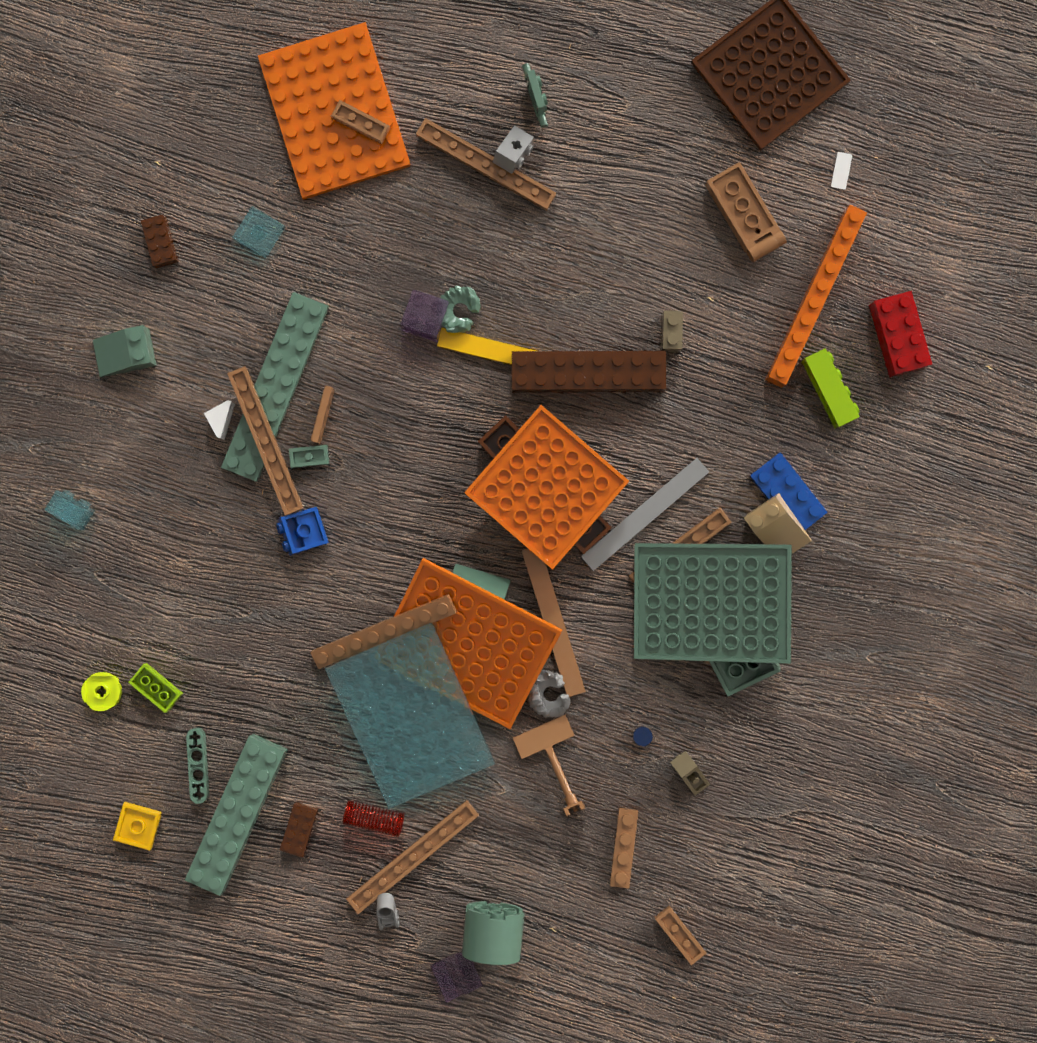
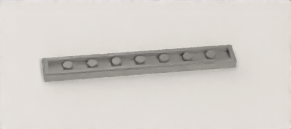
(645, 514)

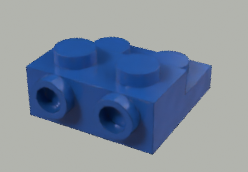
(302, 531)

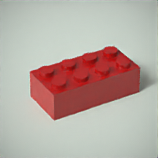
(900, 334)

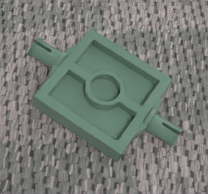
(538, 99)

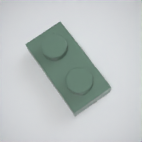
(309, 456)

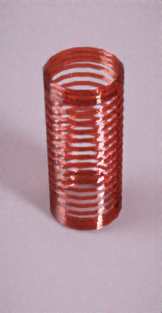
(348, 812)

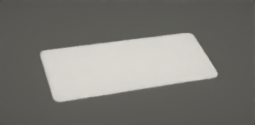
(841, 170)

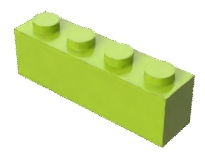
(830, 388)

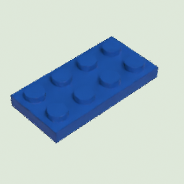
(779, 477)

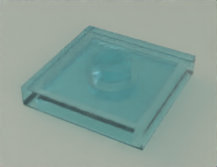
(258, 232)

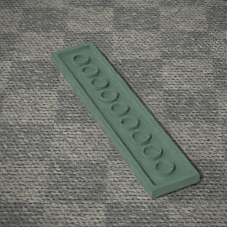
(278, 379)

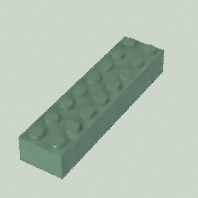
(236, 814)

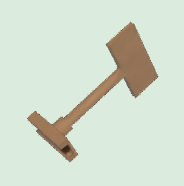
(544, 738)

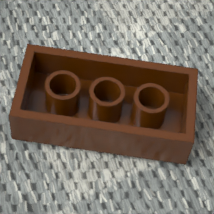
(159, 241)
(299, 829)

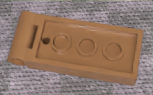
(745, 212)

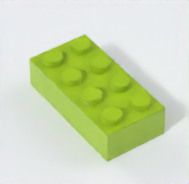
(155, 687)

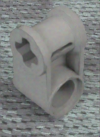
(387, 912)

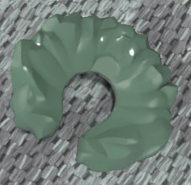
(455, 296)

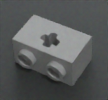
(513, 150)

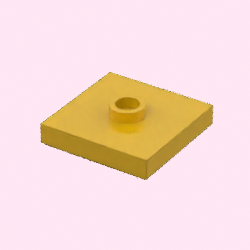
(137, 826)

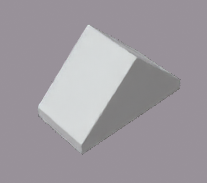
(220, 417)

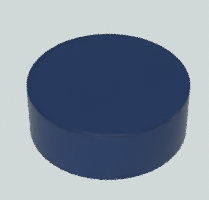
(642, 736)

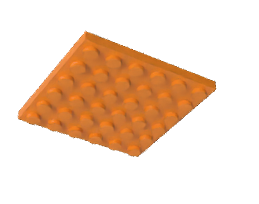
(546, 487)

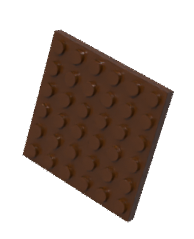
(770, 71)

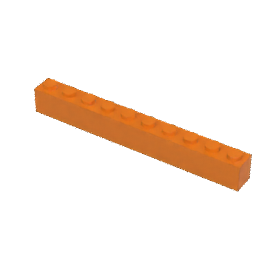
(815, 296)

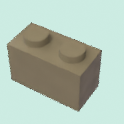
(671, 331)

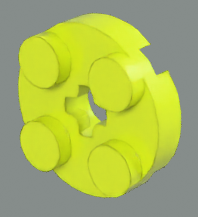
(94, 699)

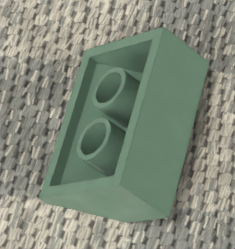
(489, 582)

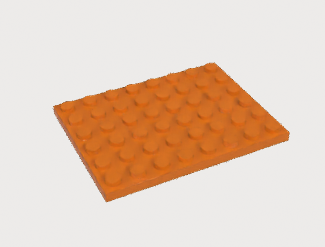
(304, 90)
(488, 641)

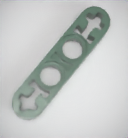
(197, 765)

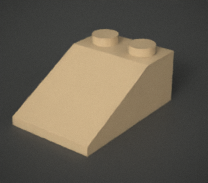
(777, 524)

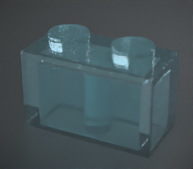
(69, 509)

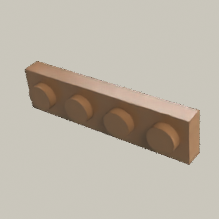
(623, 848)

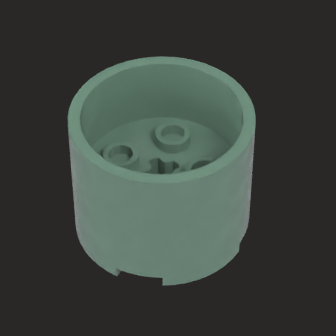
(493, 933)

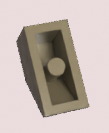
(690, 773)

